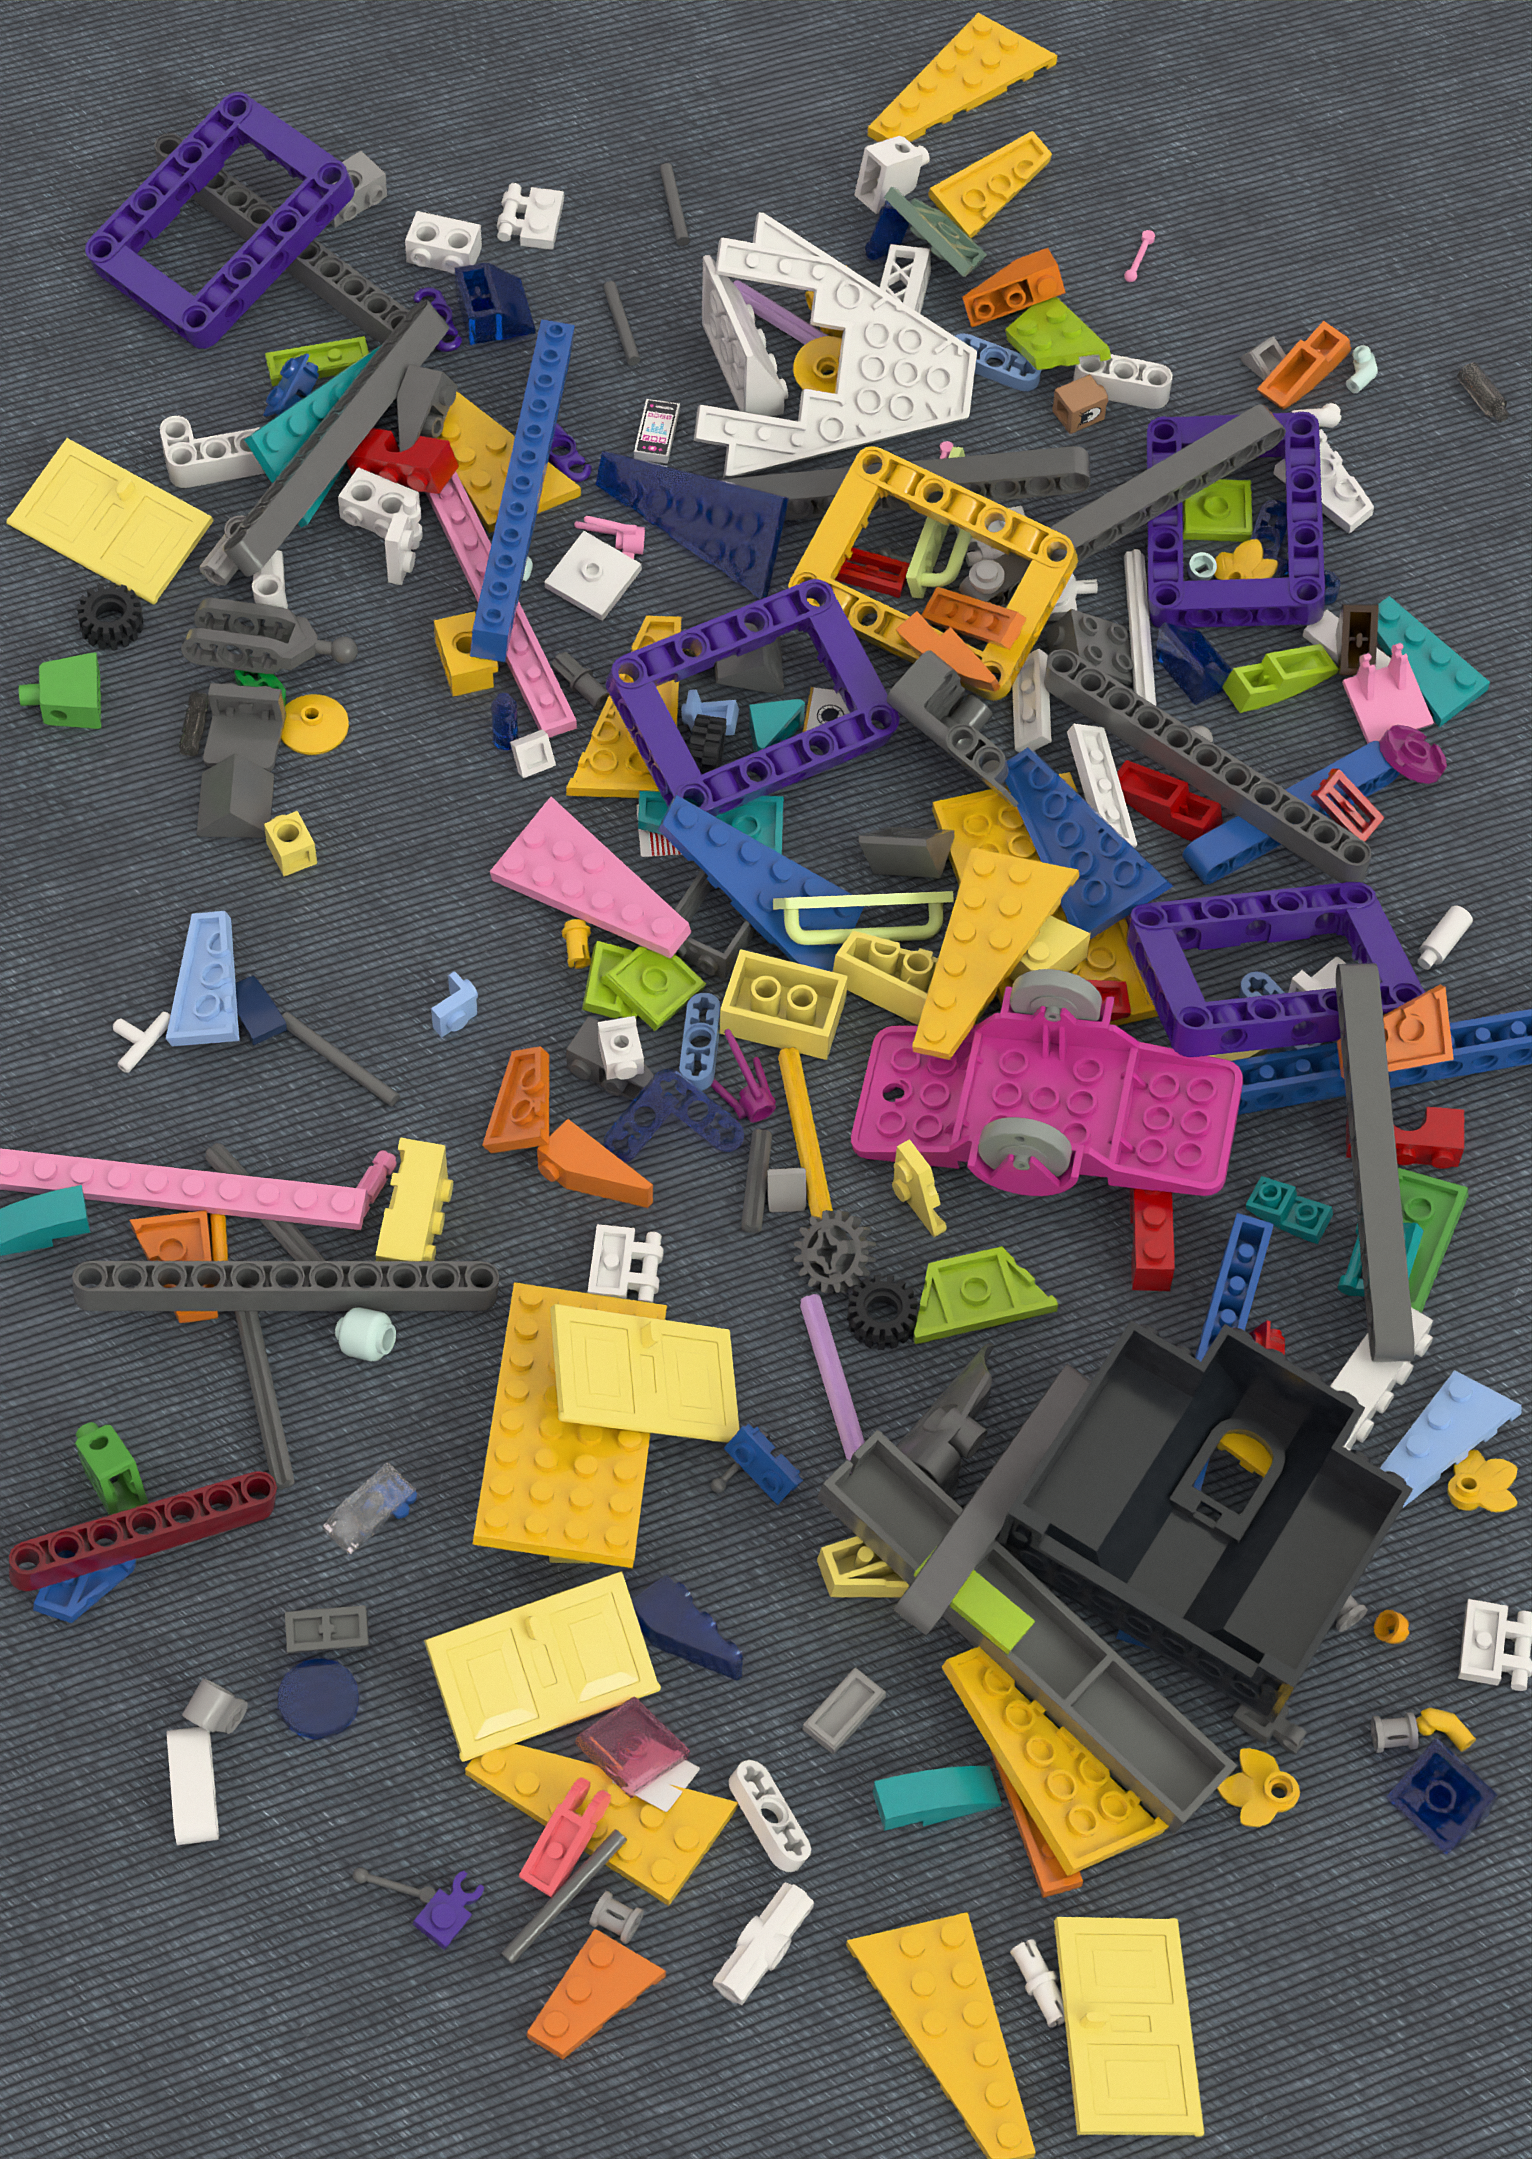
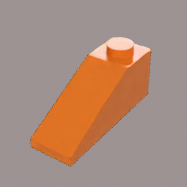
(590, 1168)

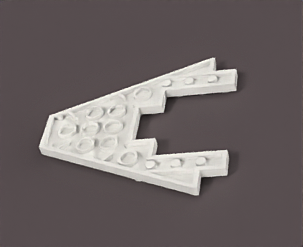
(892, 371)

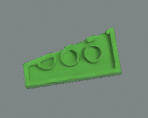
(1436, 1209)

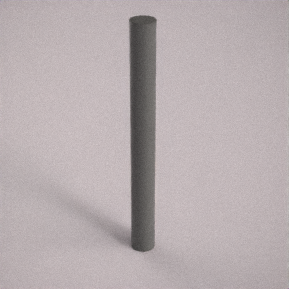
(341, 1060)
(563, 1896)

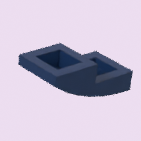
(257, 1011)

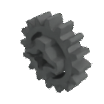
(841, 1266)

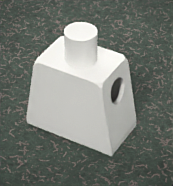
(886, 166)

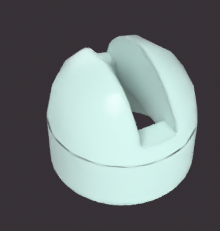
(1198, 562)

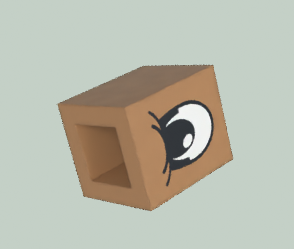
(1080, 404)

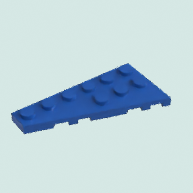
(1077, 837)
(754, 877)

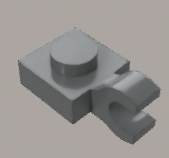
(1287, 1734)

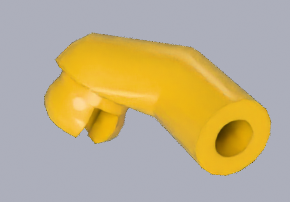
(1446, 1722)

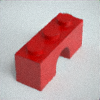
(422, 467)
(1435, 1143)
(1152, 1240)

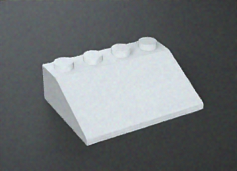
(740, 346)

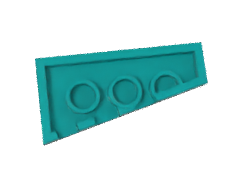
(1441, 674)

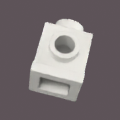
(620, 1048)

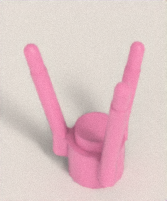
(628, 537)

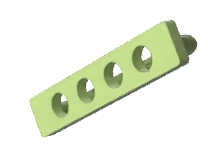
(927, 550)
(839, 936)

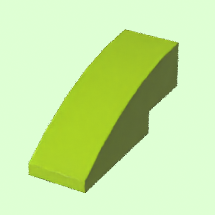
(1278, 677)

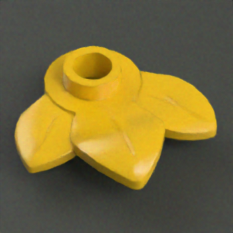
(1245, 563)
(1482, 1483)
(1253, 1788)

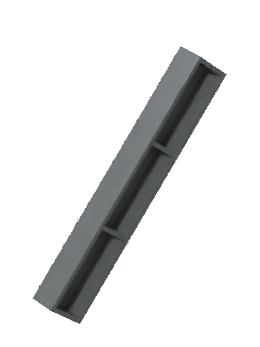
(1058, 1659)

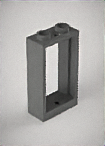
(699, 954)

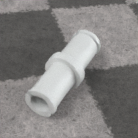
(1040, 1982)

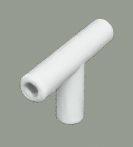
(142, 1040)

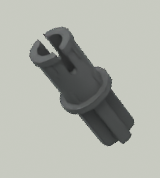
(580, 680)

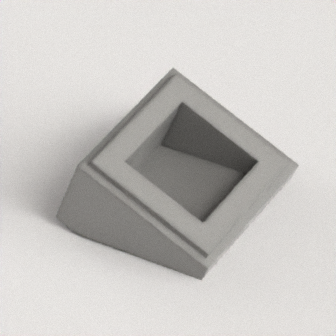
(1264, 357)
(786, 1190)

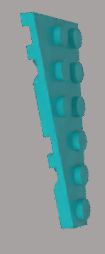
(284, 435)

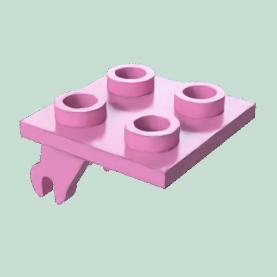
(1386, 696)

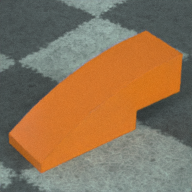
(1305, 366)
(950, 648)

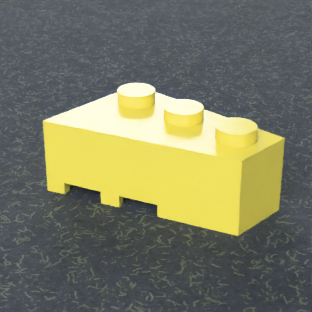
(1056, 947)
(415, 1203)
(857, 1571)

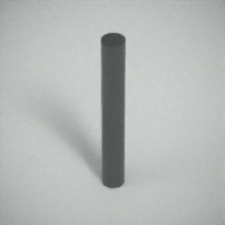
(674, 204)
(621, 323)

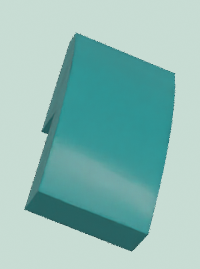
(1294, 1214)

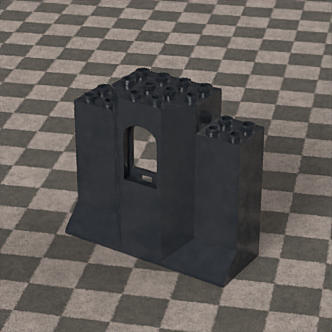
(1121, 1529)

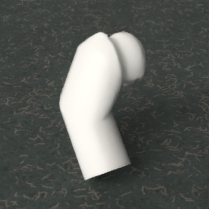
(1327, 416)

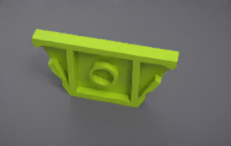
(1054, 336)
(977, 1294)

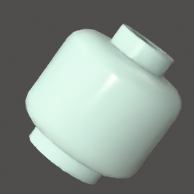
(365, 1334)

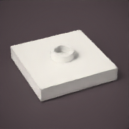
(593, 575)

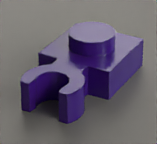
(446, 1913)

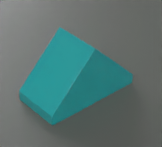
(774, 722)

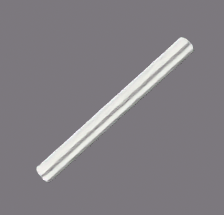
(1139, 625)

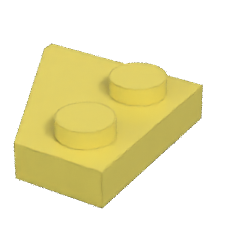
(915, 1184)

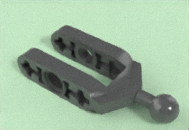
(298, 633)

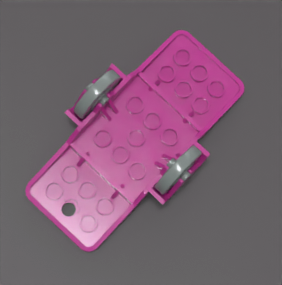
(1053, 1097)

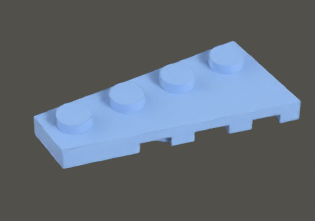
(206, 987)
(1447, 1430)

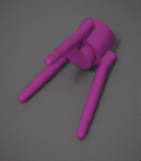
(756, 1098)

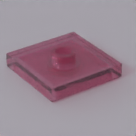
(632, 1747)

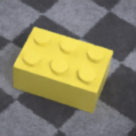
(783, 1004)

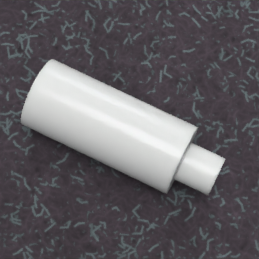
(1444, 937)

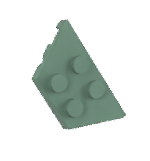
(940, 231)

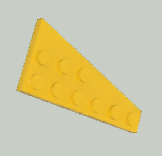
(962, 76)
(988, 933)
(1055, 1775)

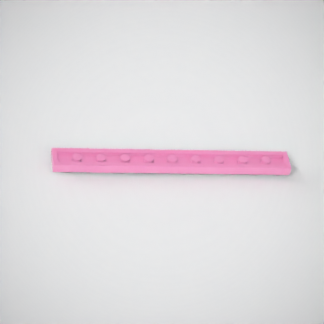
(524, 652)
(185, 1189)

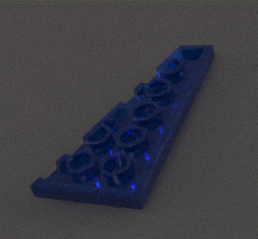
(711, 517)

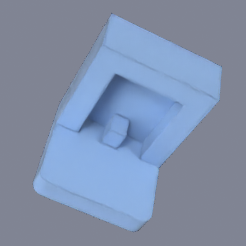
(723, 709)
(457, 1009)

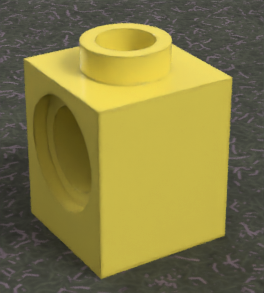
(290, 855)

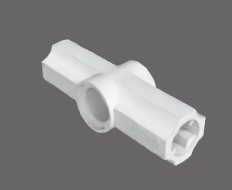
(763, 1943)

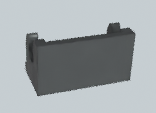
(327, 1629)

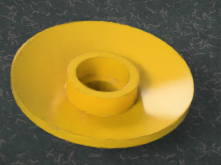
(815, 359)
(317, 734)

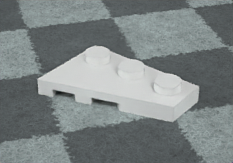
(1341, 494)

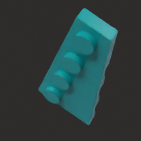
(758, 818)

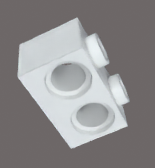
(442, 242)
(372, 501)

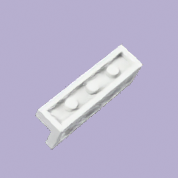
(919, 273)
(1100, 777)

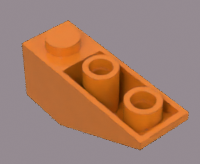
(1015, 288)

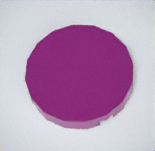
(1411, 755)

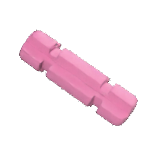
(375, 1176)

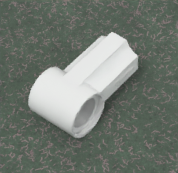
(269, 583)

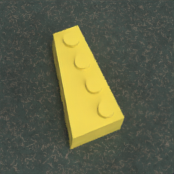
(888, 974)

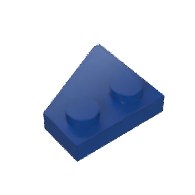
(75, 1596)

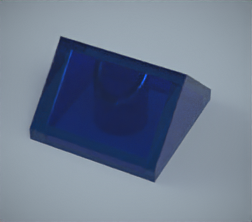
(1191, 662)
(1443, 1797)

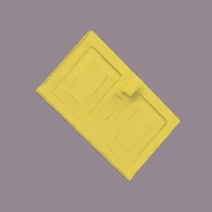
(110, 521)
(644, 1374)
(541, 1666)
(1128, 2027)

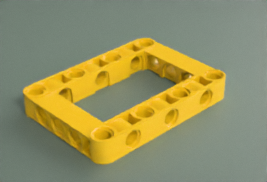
(960, 507)

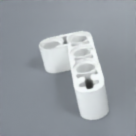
(206, 459)

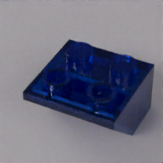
(492, 303)

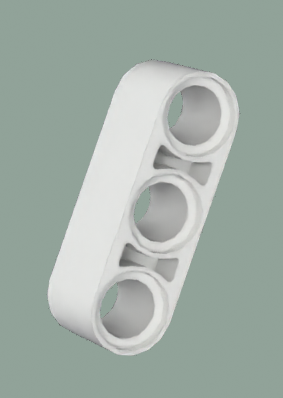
(1128, 379)
(192, 1785)

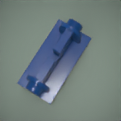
(296, 377)
(752, 1453)

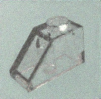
(368, 1508)

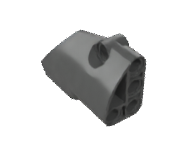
(931, 701)
(950, 1425)

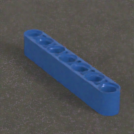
(1240, 842)

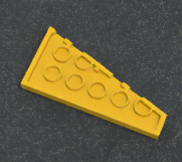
(483, 459)
(611, 759)
(659, 1845)
(945, 2009)

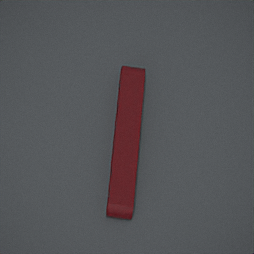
(131, 1545)

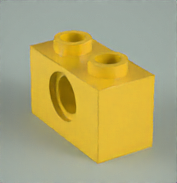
(453, 642)

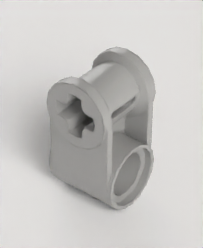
(215, 1708)

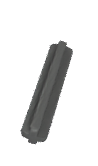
(756, 1181)

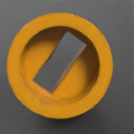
(1394, 1621)

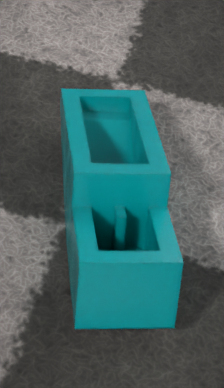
(41, 1218)
(935, 1795)

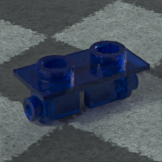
(888, 230)

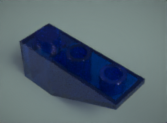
(680, 1629)

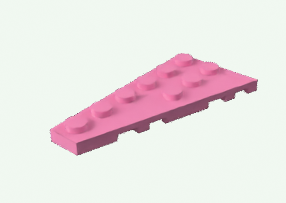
(577, 874)

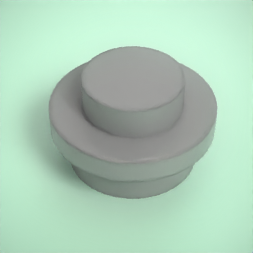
(986, 576)

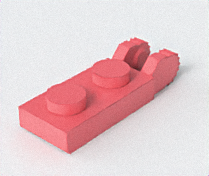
(564, 1839)

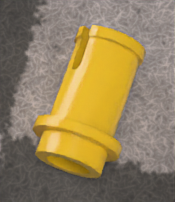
(576, 936)

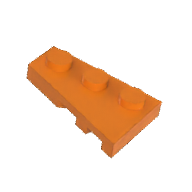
(1416, 1032)
(522, 1104)
(177, 1239)
(592, 1991)

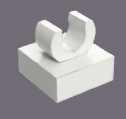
(533, 753)

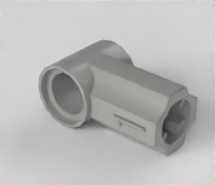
(218, 566)

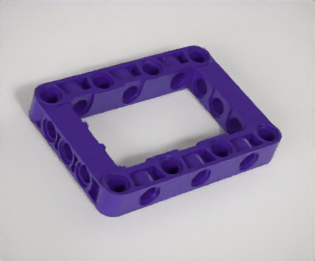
(260, 258)
(1241, 601)
(725, 636)
(1204, 1028)

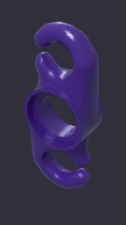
(444, 310)
(564, 462)

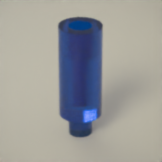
(504, 721)

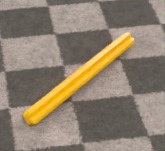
(804, 1131)

